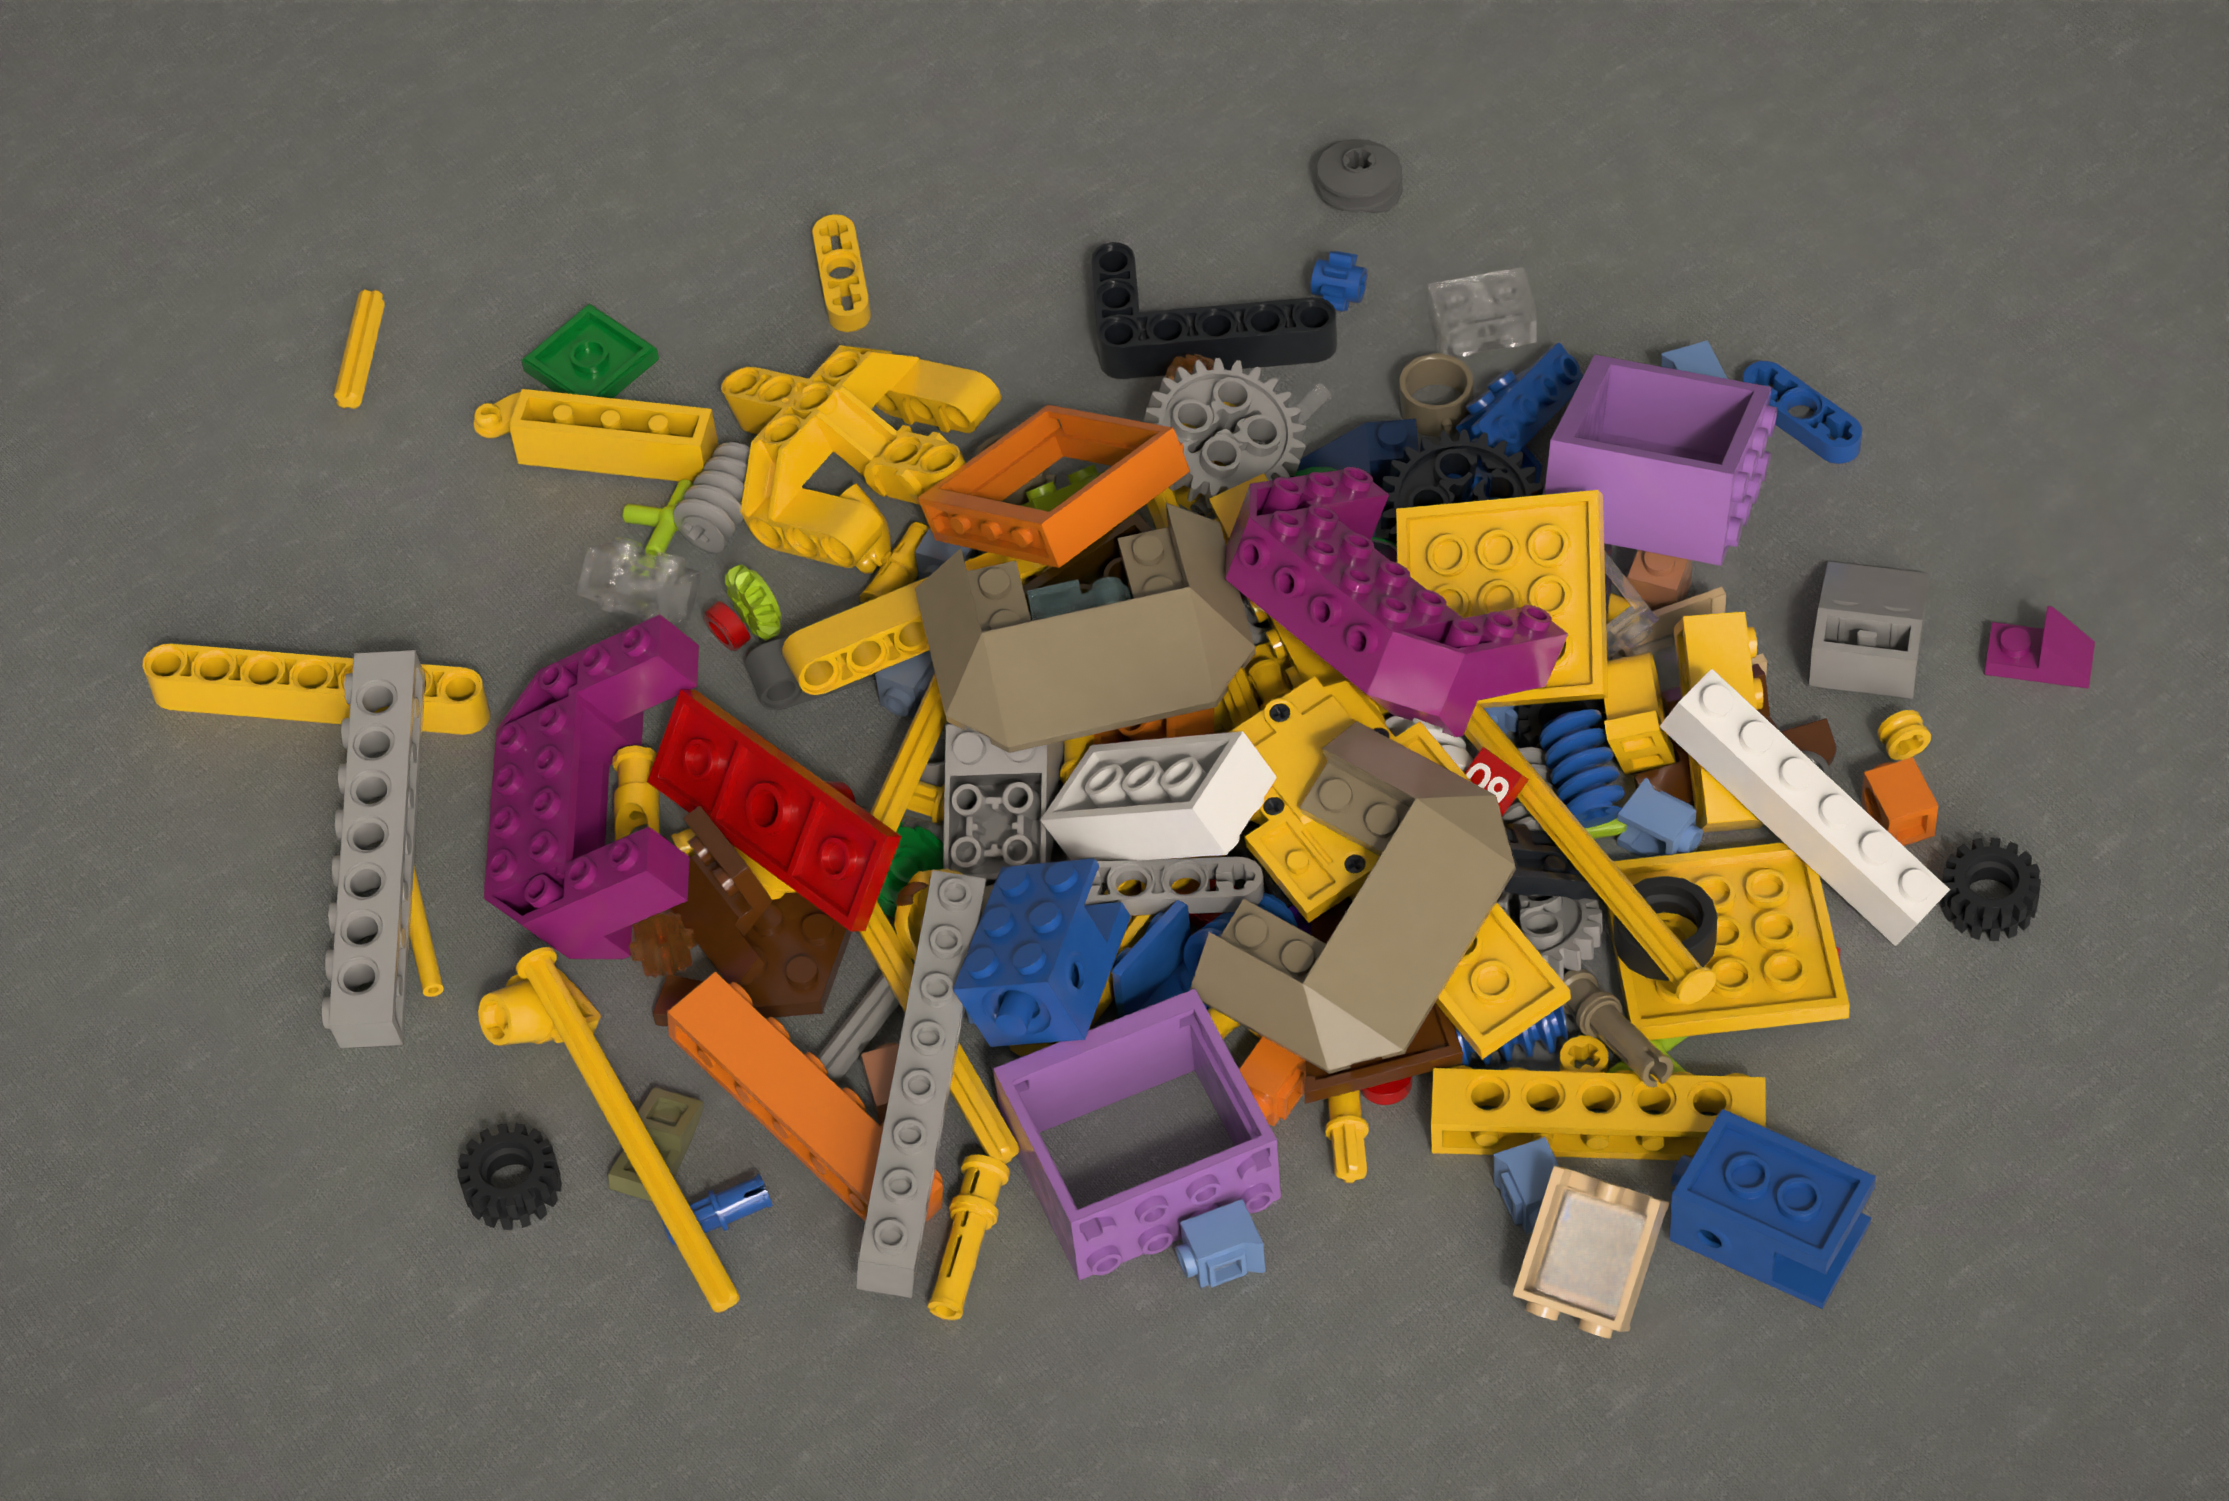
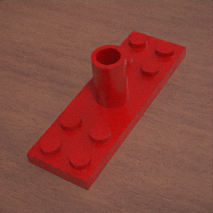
(775, 809)

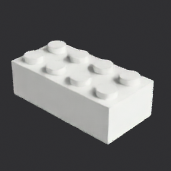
(1160, 798)

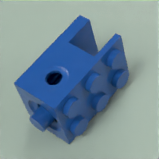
(1040, 955)
(1770, 1208)

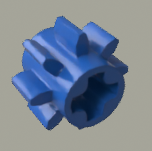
(1339, 280)

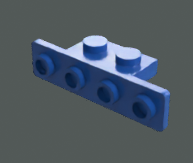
(1523, 402)

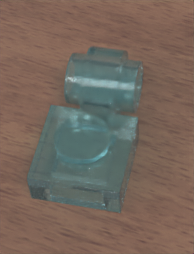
(1068, 597)

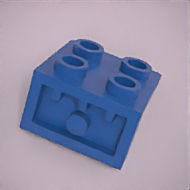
(1155, 965)

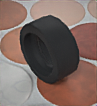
(1675, 897)

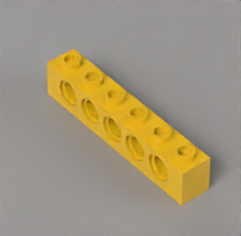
(1569, 1126)

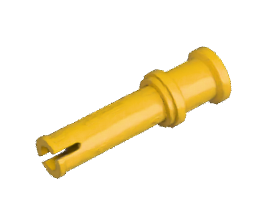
(972, 1214)

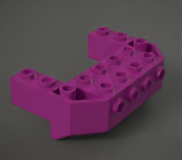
(1312, 567)
(552, 796)

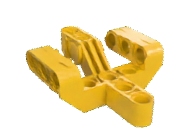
(830, 412)

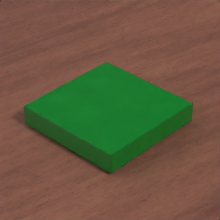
(590, 356)

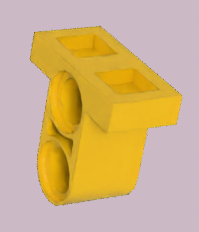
(1635, 714)

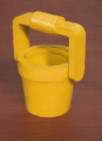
(519, 1017)

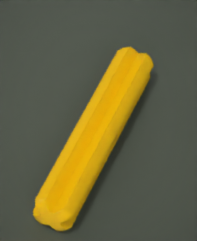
(359, 349)

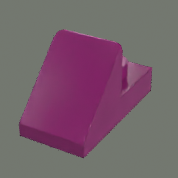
(2048, 655)

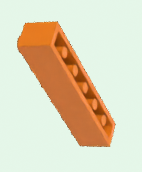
(784, 1089)

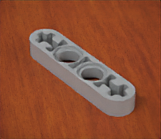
(1162, 873)

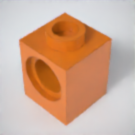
(1900, 800)

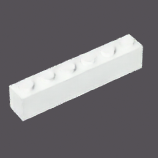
(1804, 807)

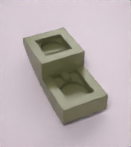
(671, 1124)

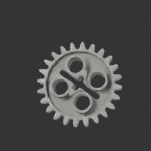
(1199, 402)
(1559, 927)

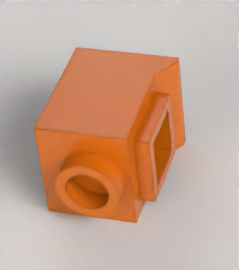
(1274, 1079)

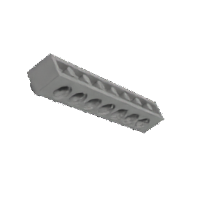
(379, 1012)
(919, 1088)

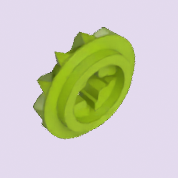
(753, 601)

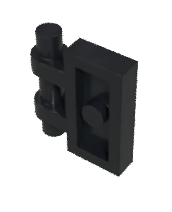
(1543, 867)

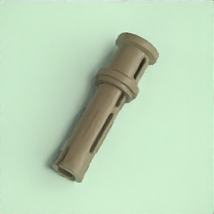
(1601, 1017)

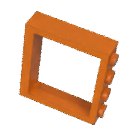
(968, 505)

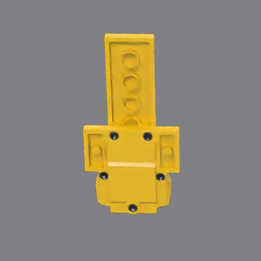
(1501, 978)

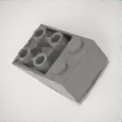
(1869, 630)
(997, 803)

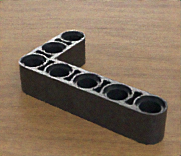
(1254, 333)

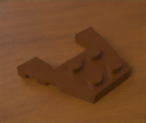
(800, 957)

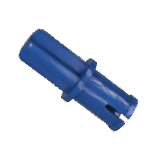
(729, 1205)

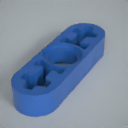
(1811, 430)

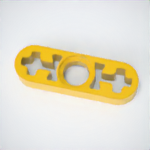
(836, 288)

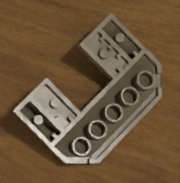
(1096, 666)
(1403, 932)

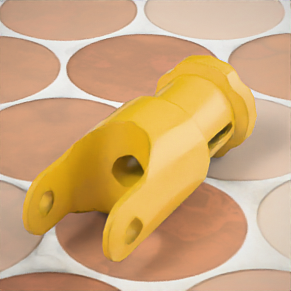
(634, 799)

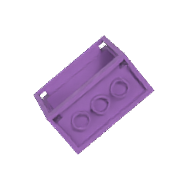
(1667, 452)
(1114, 1065)

